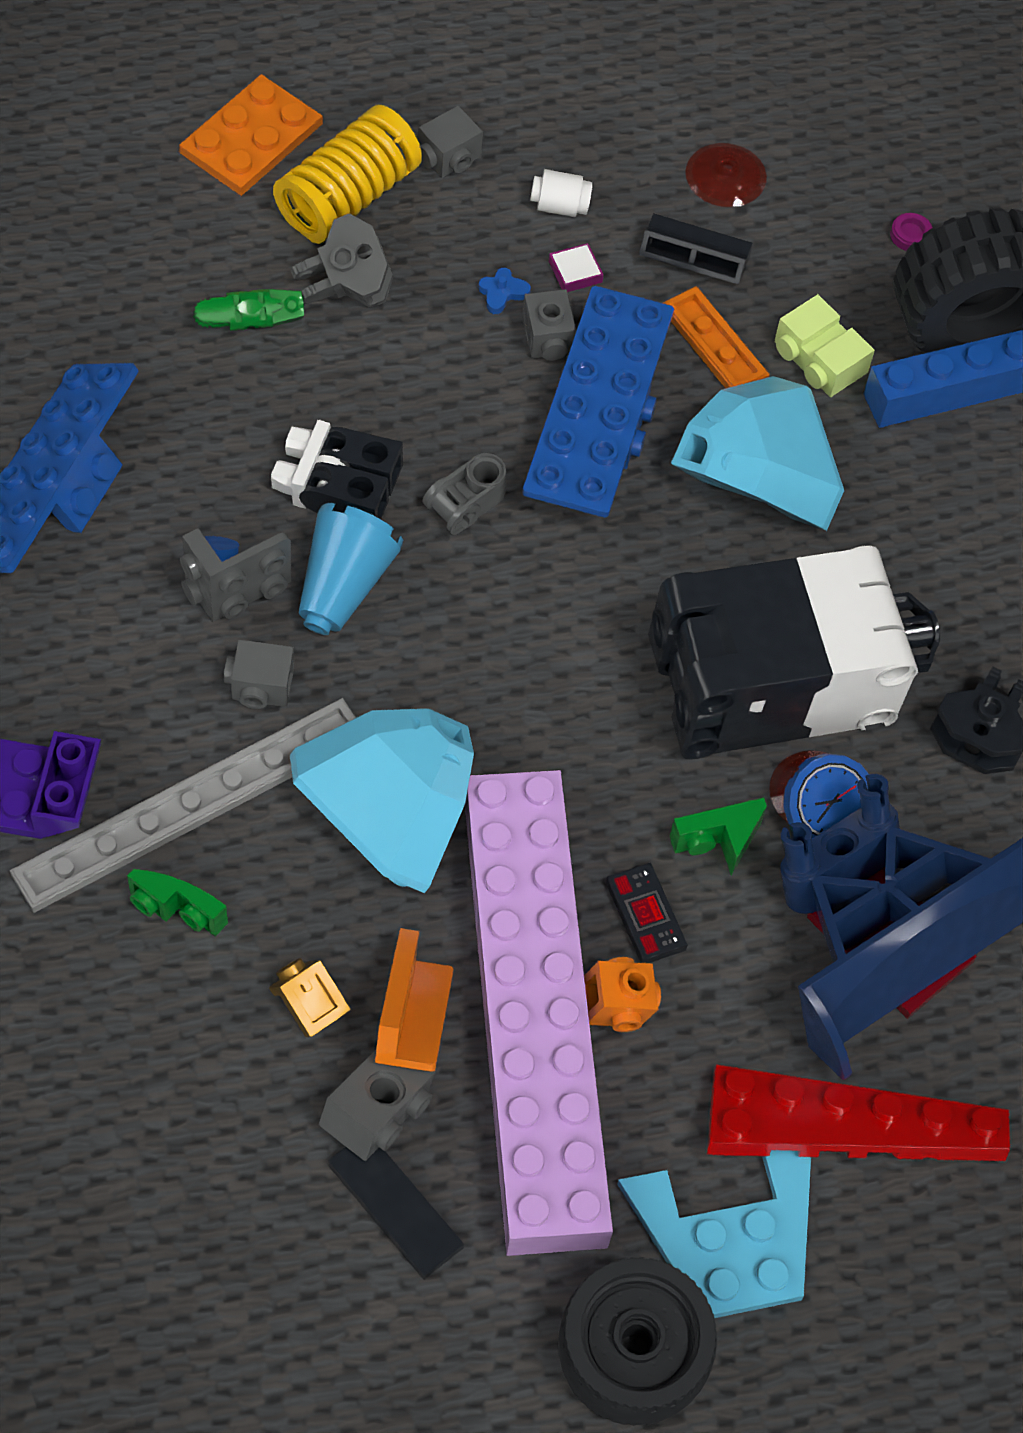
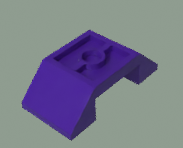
(45, 786)

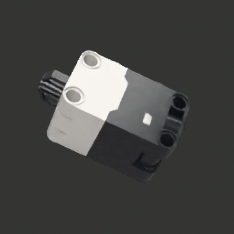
(787, 649)

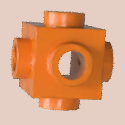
(621, 993)

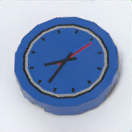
(823, 791)

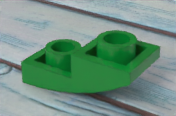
(164, 895)

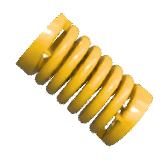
(348, 172)

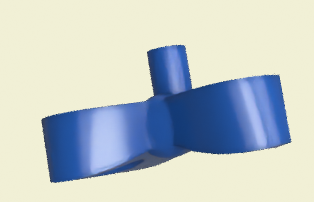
(502, 289)

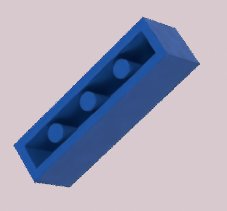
(946, 379)

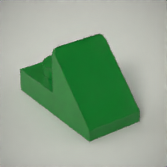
(729, 825)

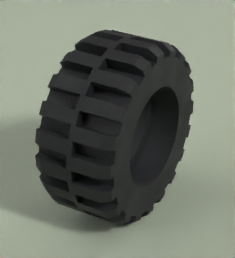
(963, 280)

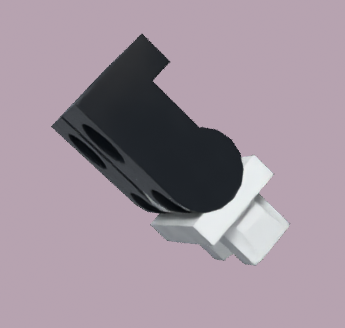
(339, 469)

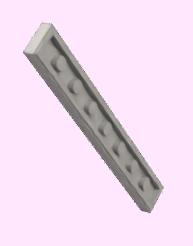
(170, 812)

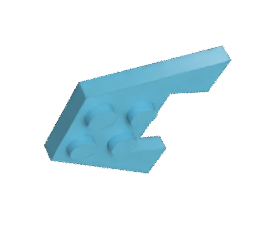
(738, 1254)

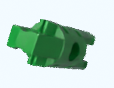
(250, 308)

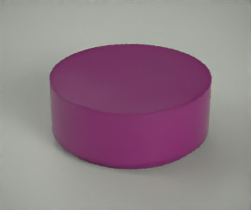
(909, 229)

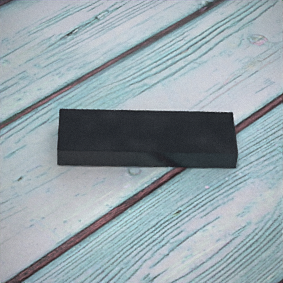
(398, 1209)

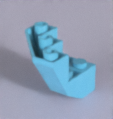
(767, 446)
(391, 787)

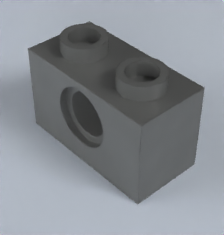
(363, 1122)

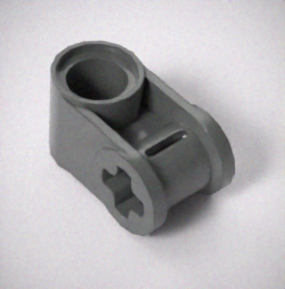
(462, 497)

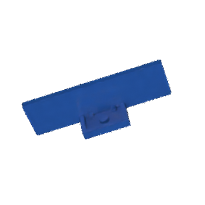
(600, 403)
(62, 459)

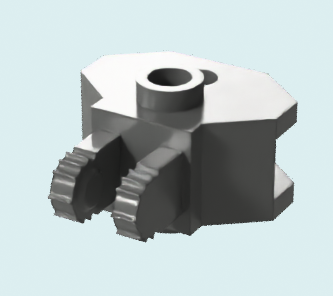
(352, 262)

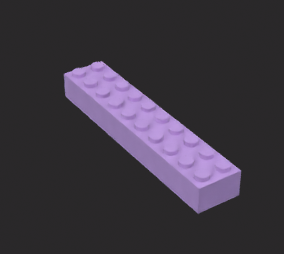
(536, 1016)

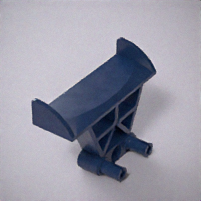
(921, 943)

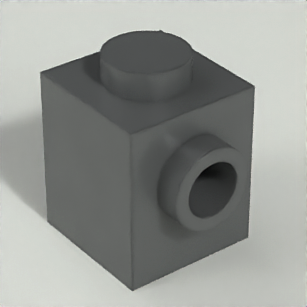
(450, 142)
(548, 324)
(260, 674)

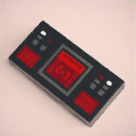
(646, 913)

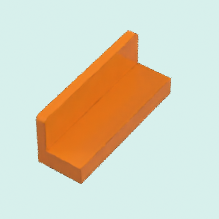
(413, 1008)

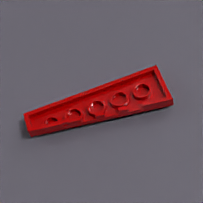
(790, 1113)

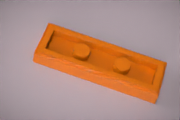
(714, 339)

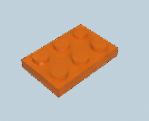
(251, 134)

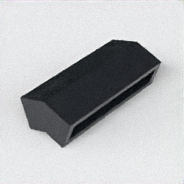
(695, 248)

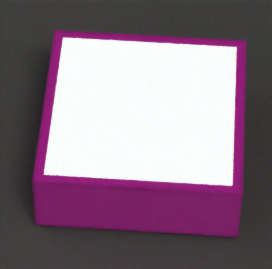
(576, 267)

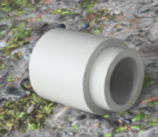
(561, 193)

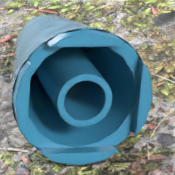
(344, 565)

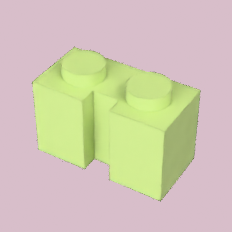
(822, 346)

